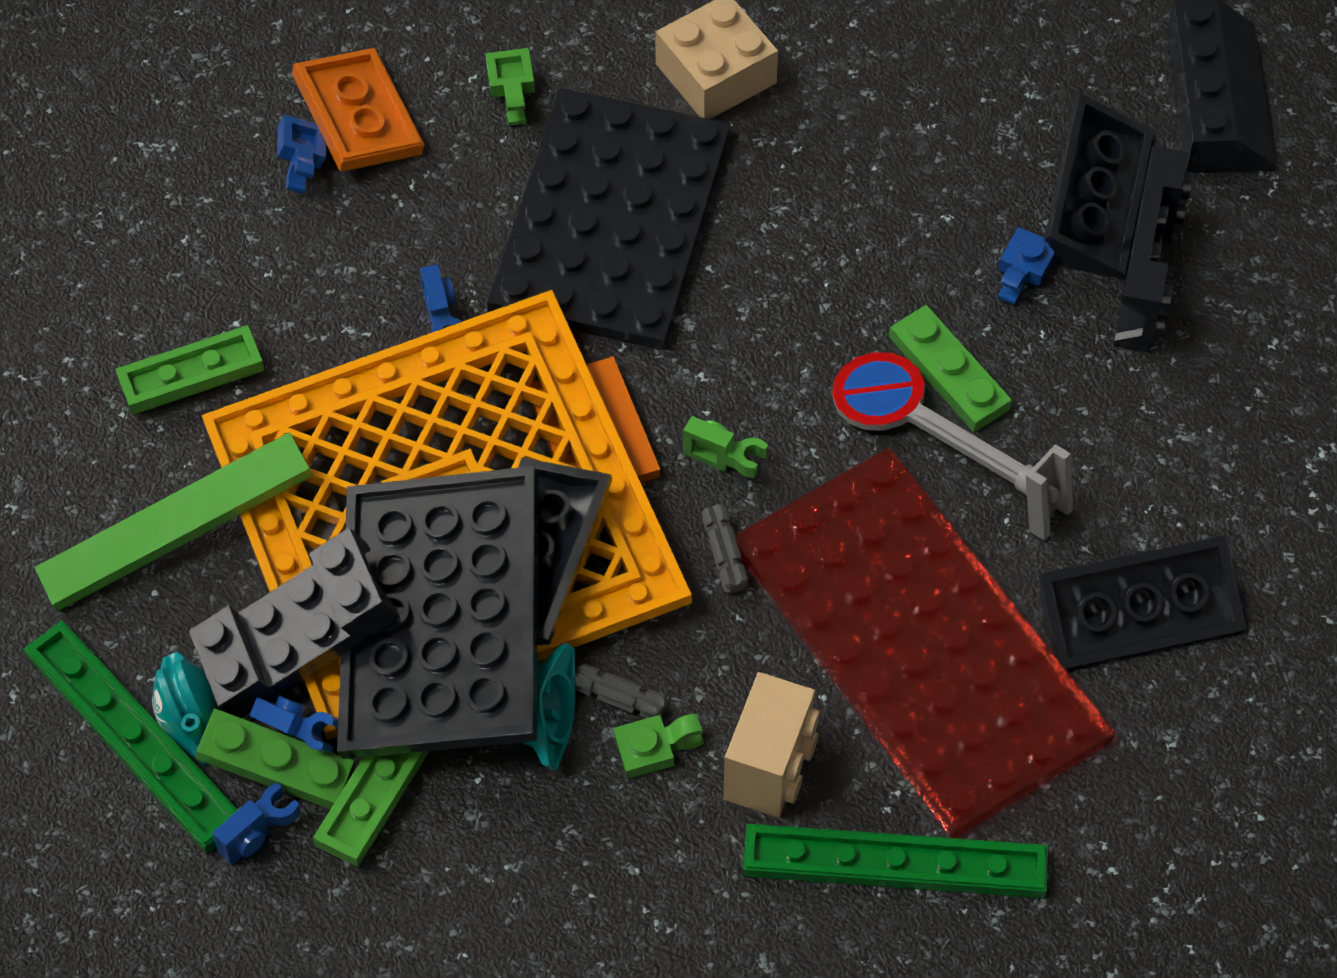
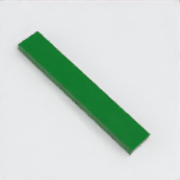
(131, 733)
(895, 860)

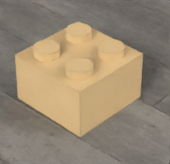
(716, 57)
(770, 745)

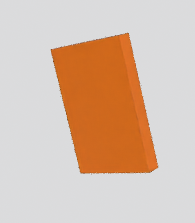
(357, 109)
(623, 415)

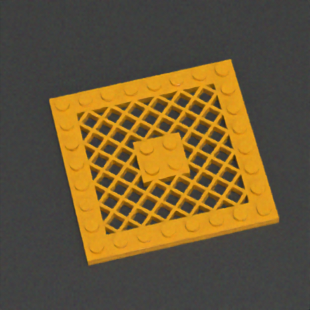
(455, 353)

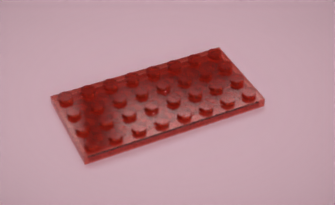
(922, 642)

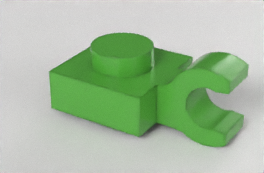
(511, 77)
(716, 446)
(648, 745)

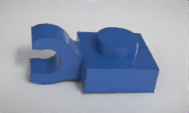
(303, 147)
(1024, 261)
(438, 296)
(289, 718)
(247, 827)

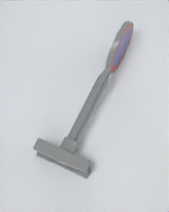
(888, 390)

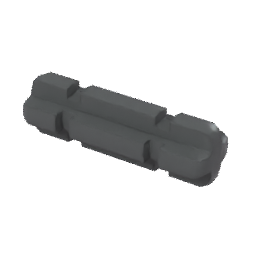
(725, 548)
(619, 691)

